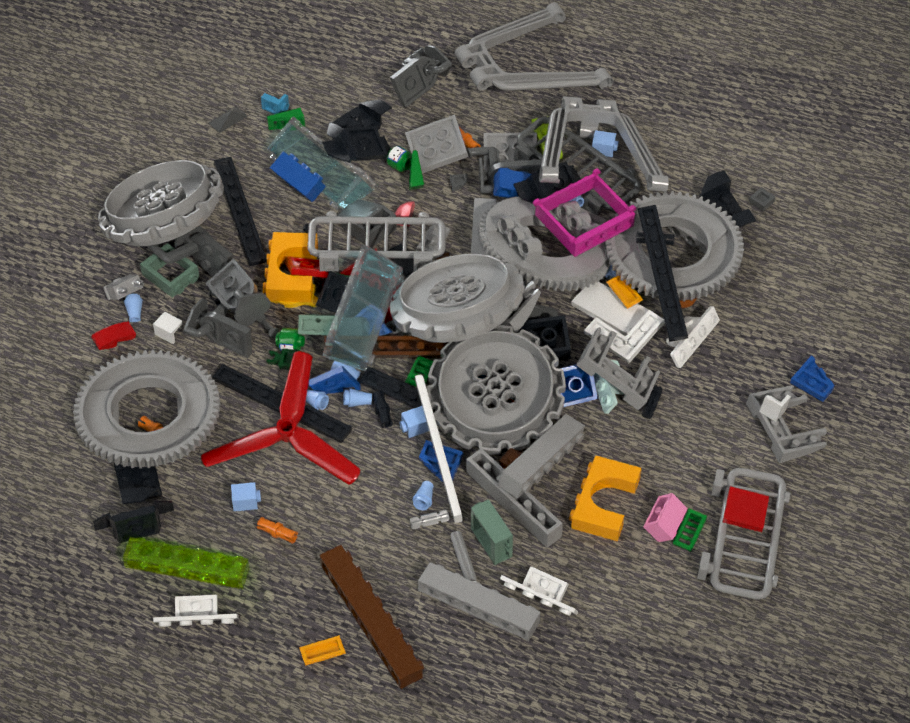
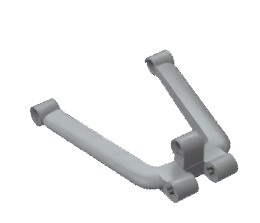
(490, 74)
(589, 118)

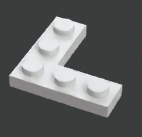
(630, 345)

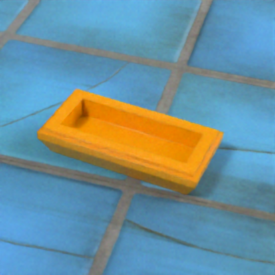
(628, 296)
(322, 650)

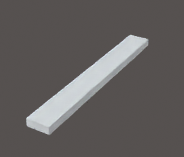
(438, 448)

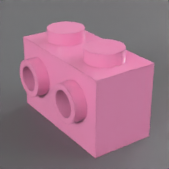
(665, 517)

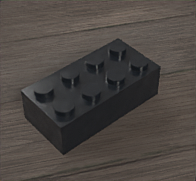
(551, 332)

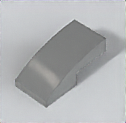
(431, 239)

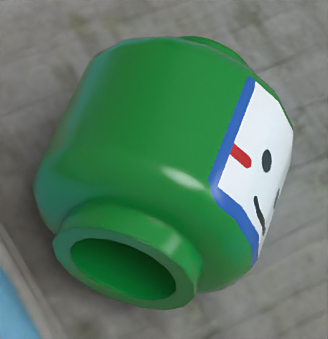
(399, 158)
(289, 339)

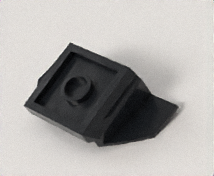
(365, 115)
(358, 145)
(532, 188)
(718, 191)
(331, 291)
(137, 483)
(135, 523)

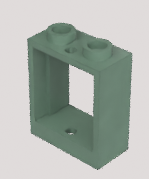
(153, 263)
(314, 324)
(491, 532)

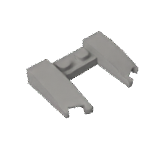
(523, 311)
(594, 360)
(785, 445)

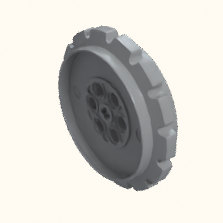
(160, 203)
(457, 298)
(507, 424)

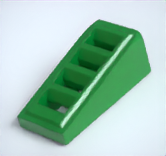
(285, 117)
(416, 178)
(422, 366)
(693, 515)

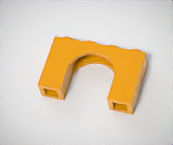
(281, 285)
(603, 474)

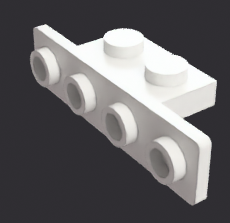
(697, 330)
(543, 586)
(196, 608)

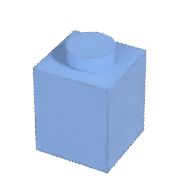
(605, 142)
(413, 422)
(245, 496)

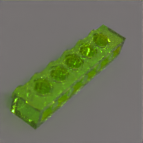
(136, 558)

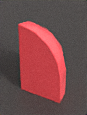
(405, 210)

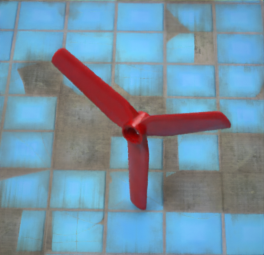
(302, 440)

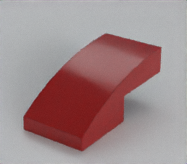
(111, 335)

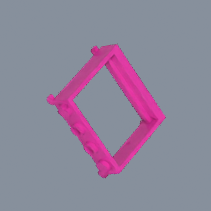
(595, 236)

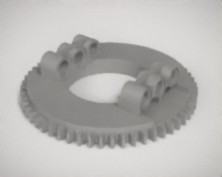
(700, 226)
(506, 237)
(98, 409)

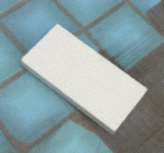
(605, 305)

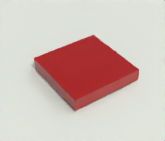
(305, 267)
(745, 509)

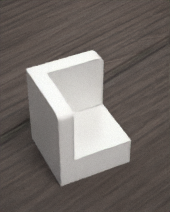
(166, 326)
(774, 408)

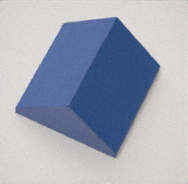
(579, 386)

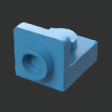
(273, 104)

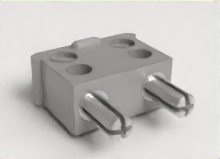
(123, 286)

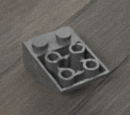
(368, 209)

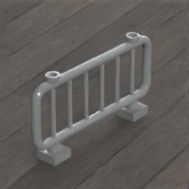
(330, 258)
(713, 568)

